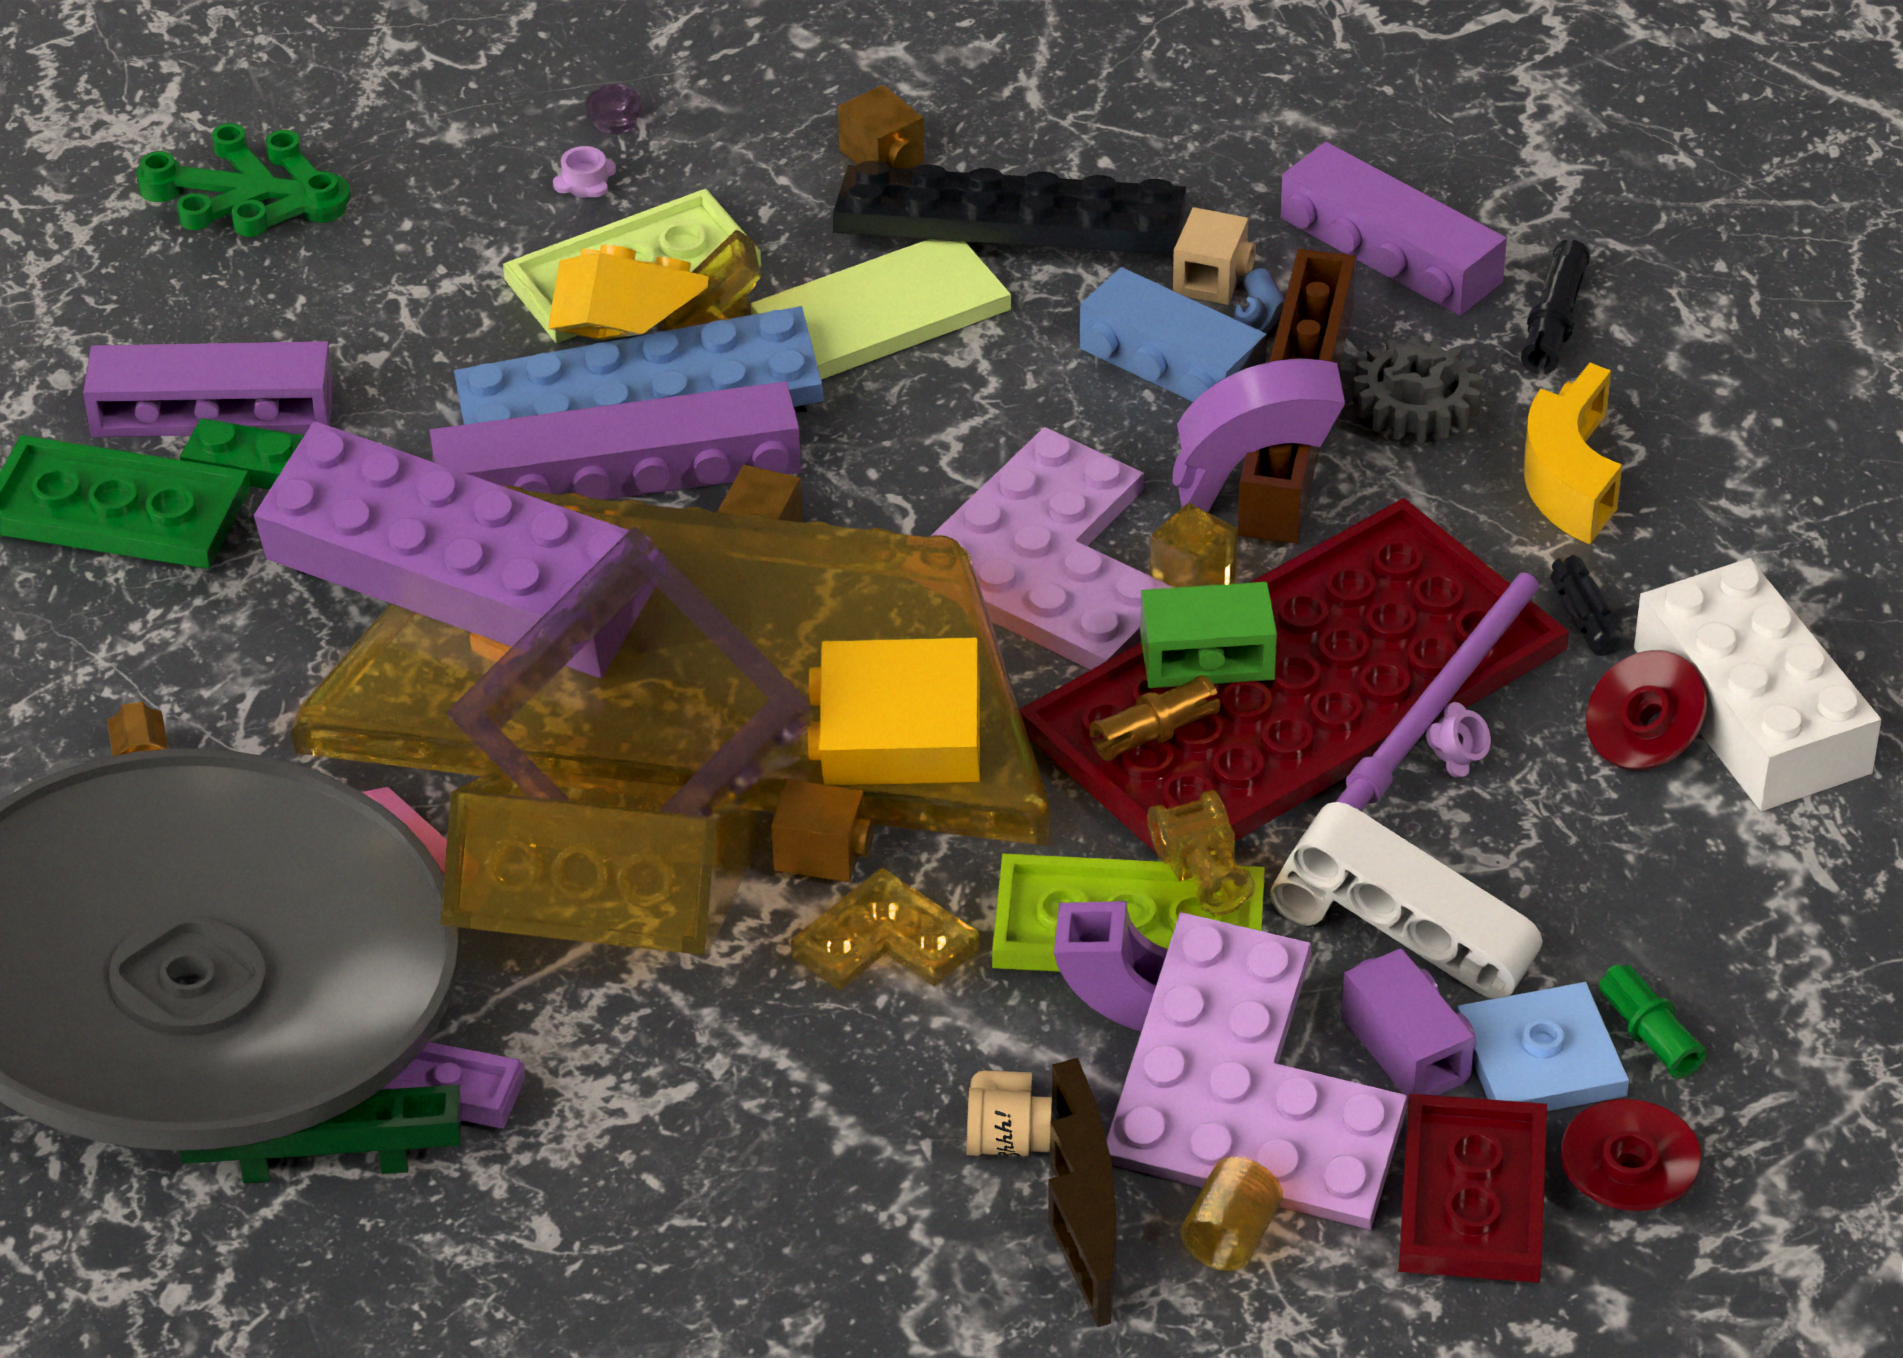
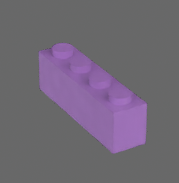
(1393, 228)
(175, 385)

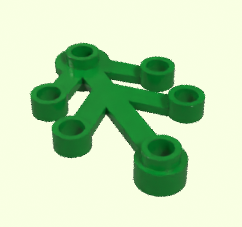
(312, 193)

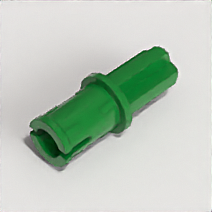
(1652, 1021)

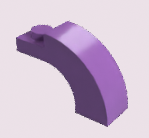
(1250, 412)
(1108, 960)

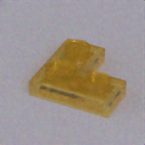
(880, 920)

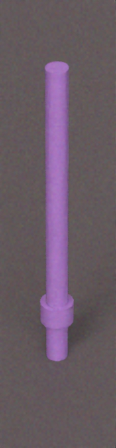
(1374, 774)

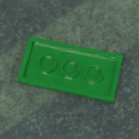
(119, 501)

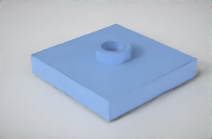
(1545, 1048)

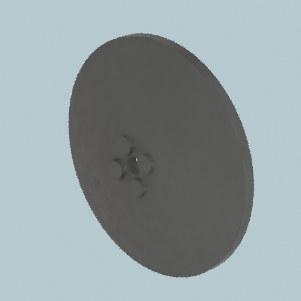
(225, 868)

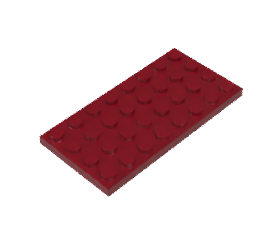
(1356, 646)

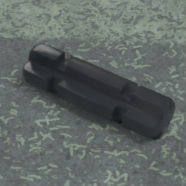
(1586, 605)

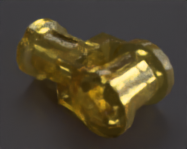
(1202, 847)

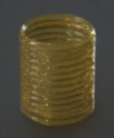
(1231, 1213)

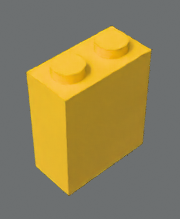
(897, 711)

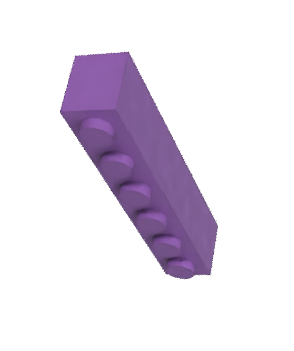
(631, 444)

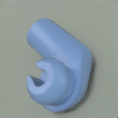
(1264, 300)

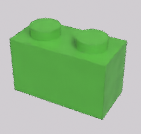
(1208, 632)

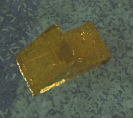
(732, 276)

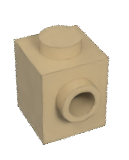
(1212, 256)

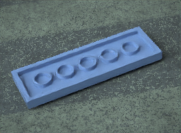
(648, 367)

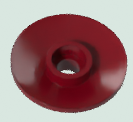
(1635, 692)
(1631, 1154)

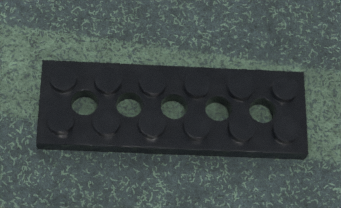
(1010, 208)

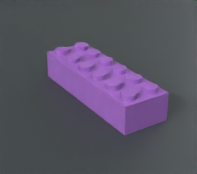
(435, 540)

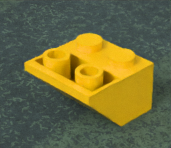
(615, 296)

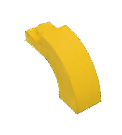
(1561, 472)

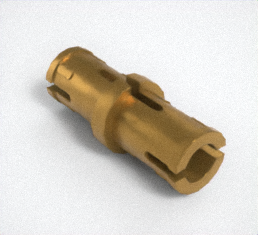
(1154, 717)

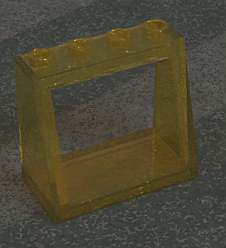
(594, 864)

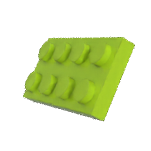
(1154, 898)

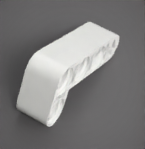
(1407, 897)

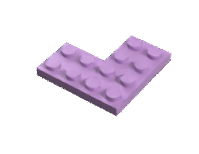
(1033, 555)
(1213, 1085)

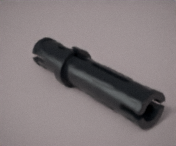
(1552, 317)

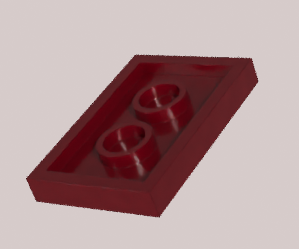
(1473, 1188)

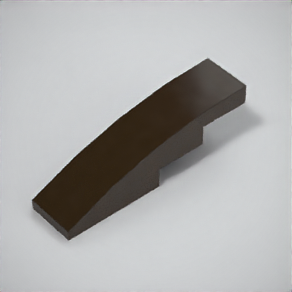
(1083, 1189)

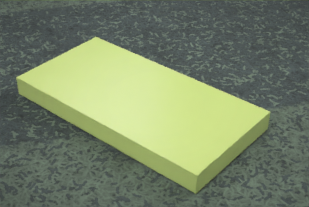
(678, 229)
(893, 302)

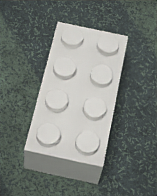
(1774, 695)

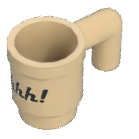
(1006, 1116)

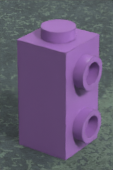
(1408, 1025)

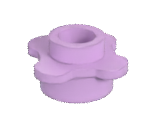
(584, 172)
(1459, 738)

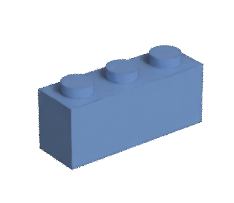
(1165, 335)

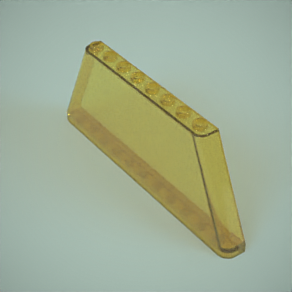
(676, 695)

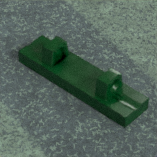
(384, 1123)

